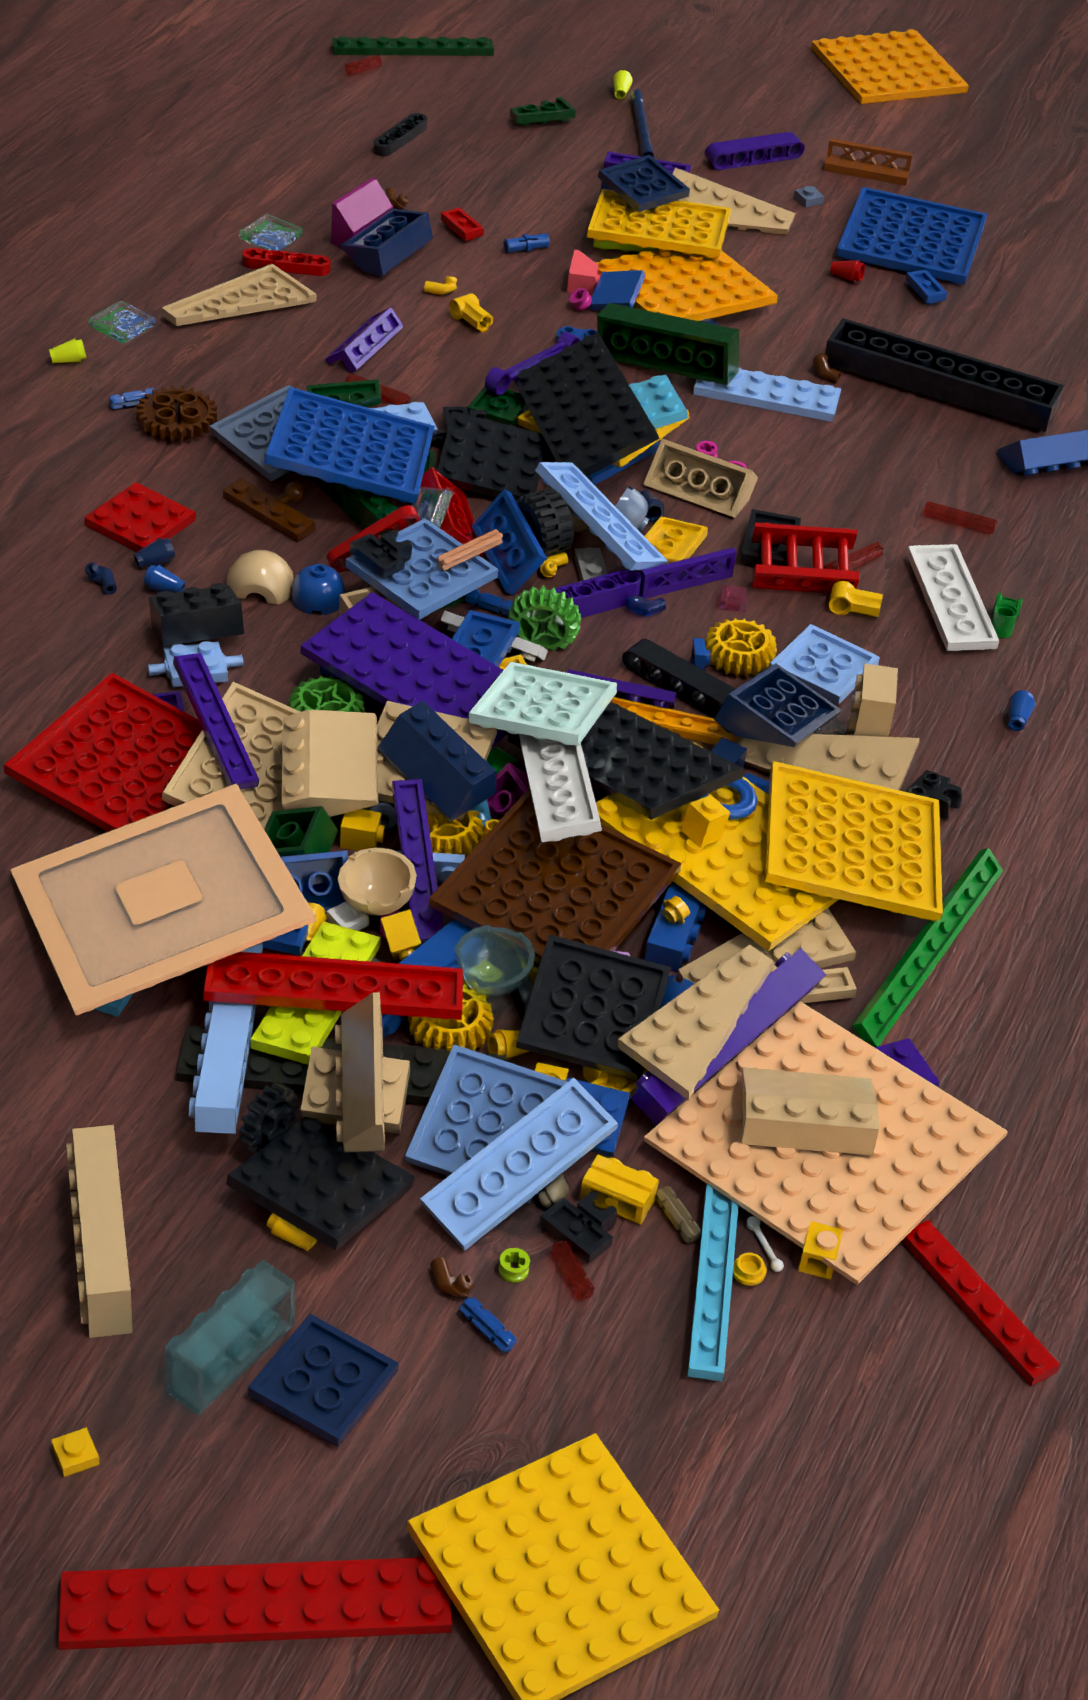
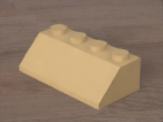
(700, 478)

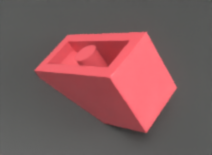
(582, 273)

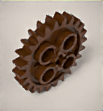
(158, 413)

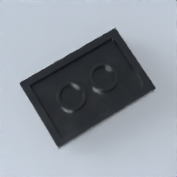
(752, 551)

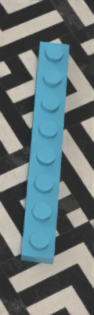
(713, 1287)

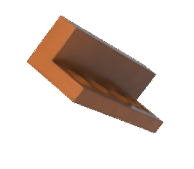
(871, 168)

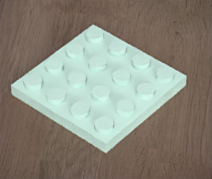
(543, 703)

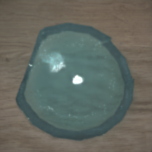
(494, 959)

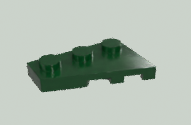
(548, 111)
(362, 393)

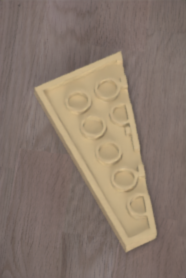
(745, 210)
(251, 293)
(859, 758)
(819, 939)
(695, 1025)

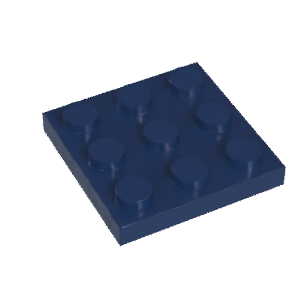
(643, 183)
(323, 1379)

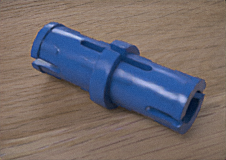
(526, 243)

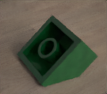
(301, 831)

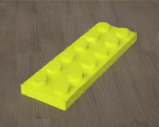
(294, 1031)

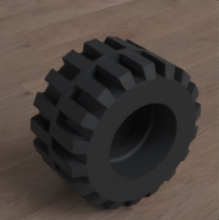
(548, 520)

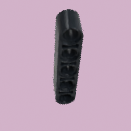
(677, 675)

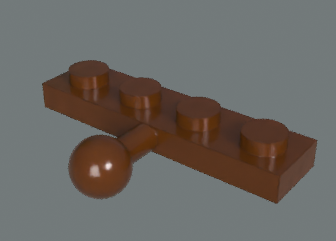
(270, 509)

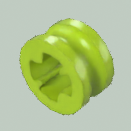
(518, 1256)

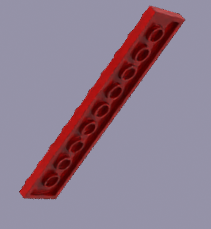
(251, 1603)

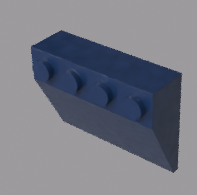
(775, 709)

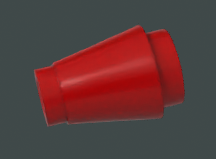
(848, 270)

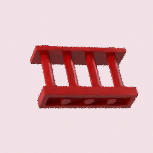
(801, 578)

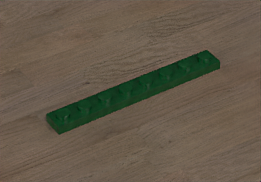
(416, 47)

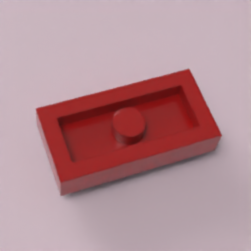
(462, 224)

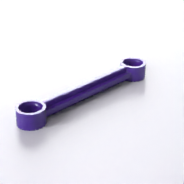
(499, 380)

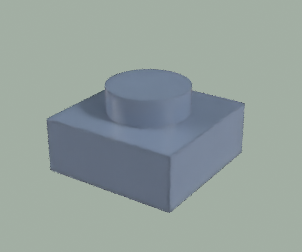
(808, 196)

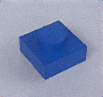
(699, 654)

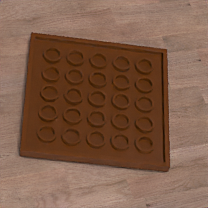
(568, 888)

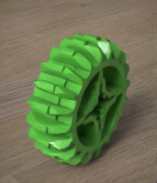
(546, 617)
(326, 695)

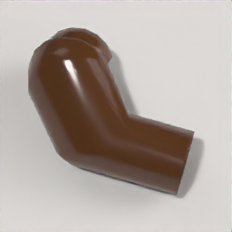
(397, 202)
(823, 370)
(454, 1286)

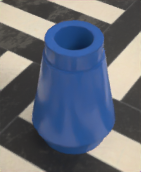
(163, 580)
(1020, 708)

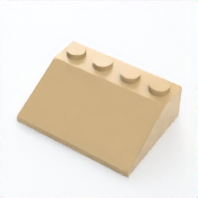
(329, 761)
(361, 1076)
(809, 1111)

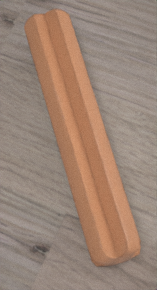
(469, 550)

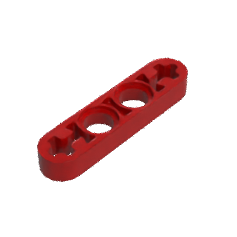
(287, 261)
(403, 517)

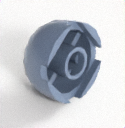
(634, 507)

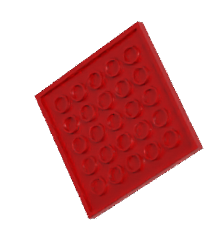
(109, 754)

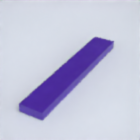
(215, 721)
(416, 846)

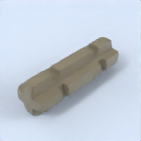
(678, 1214)

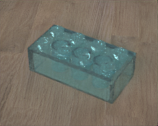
(229, 1336)

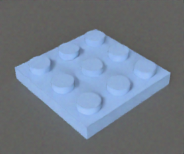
(825, 662)

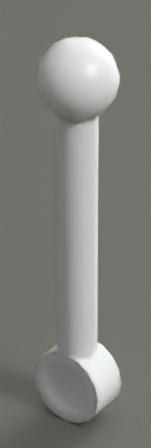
(753, 1224)

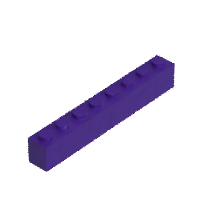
(778, 994)

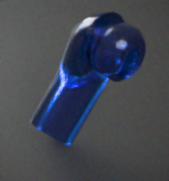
(645, 607)

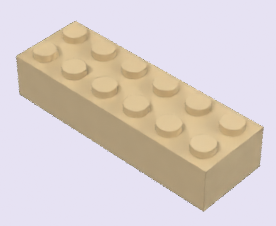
(100, 1232)

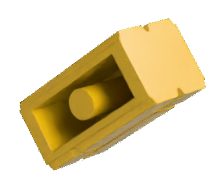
(621, 1187)

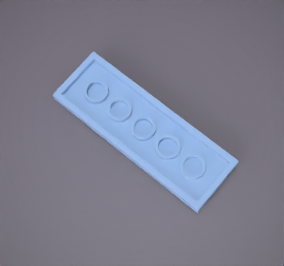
(775, 394)
(600, 515)
(518, 1164)

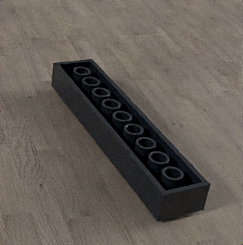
(944, 375)

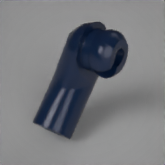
(101, 575)

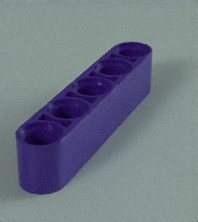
(754, 150)
(603, 592)

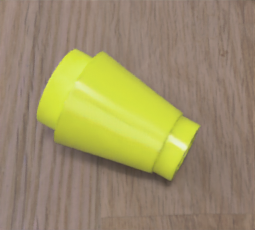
(622, 82)
(68, 352)

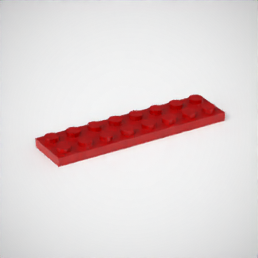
(335, 984)

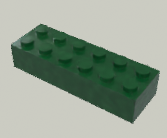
(670, 343)

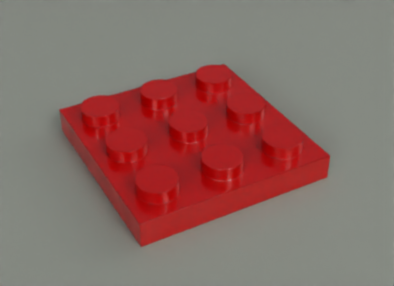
(139, 517)

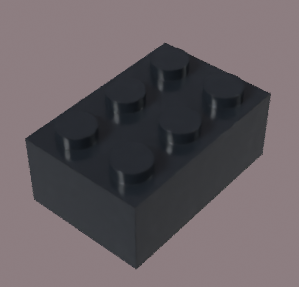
(196, 614)

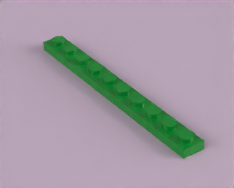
(927, 949)

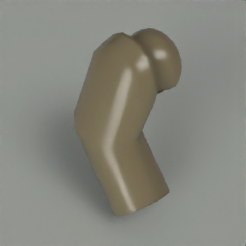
(554, 1191)

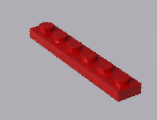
(981, 1304)

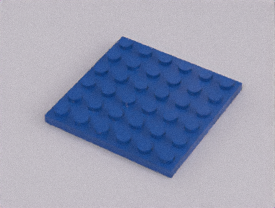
(912, 235)
(350, 445)

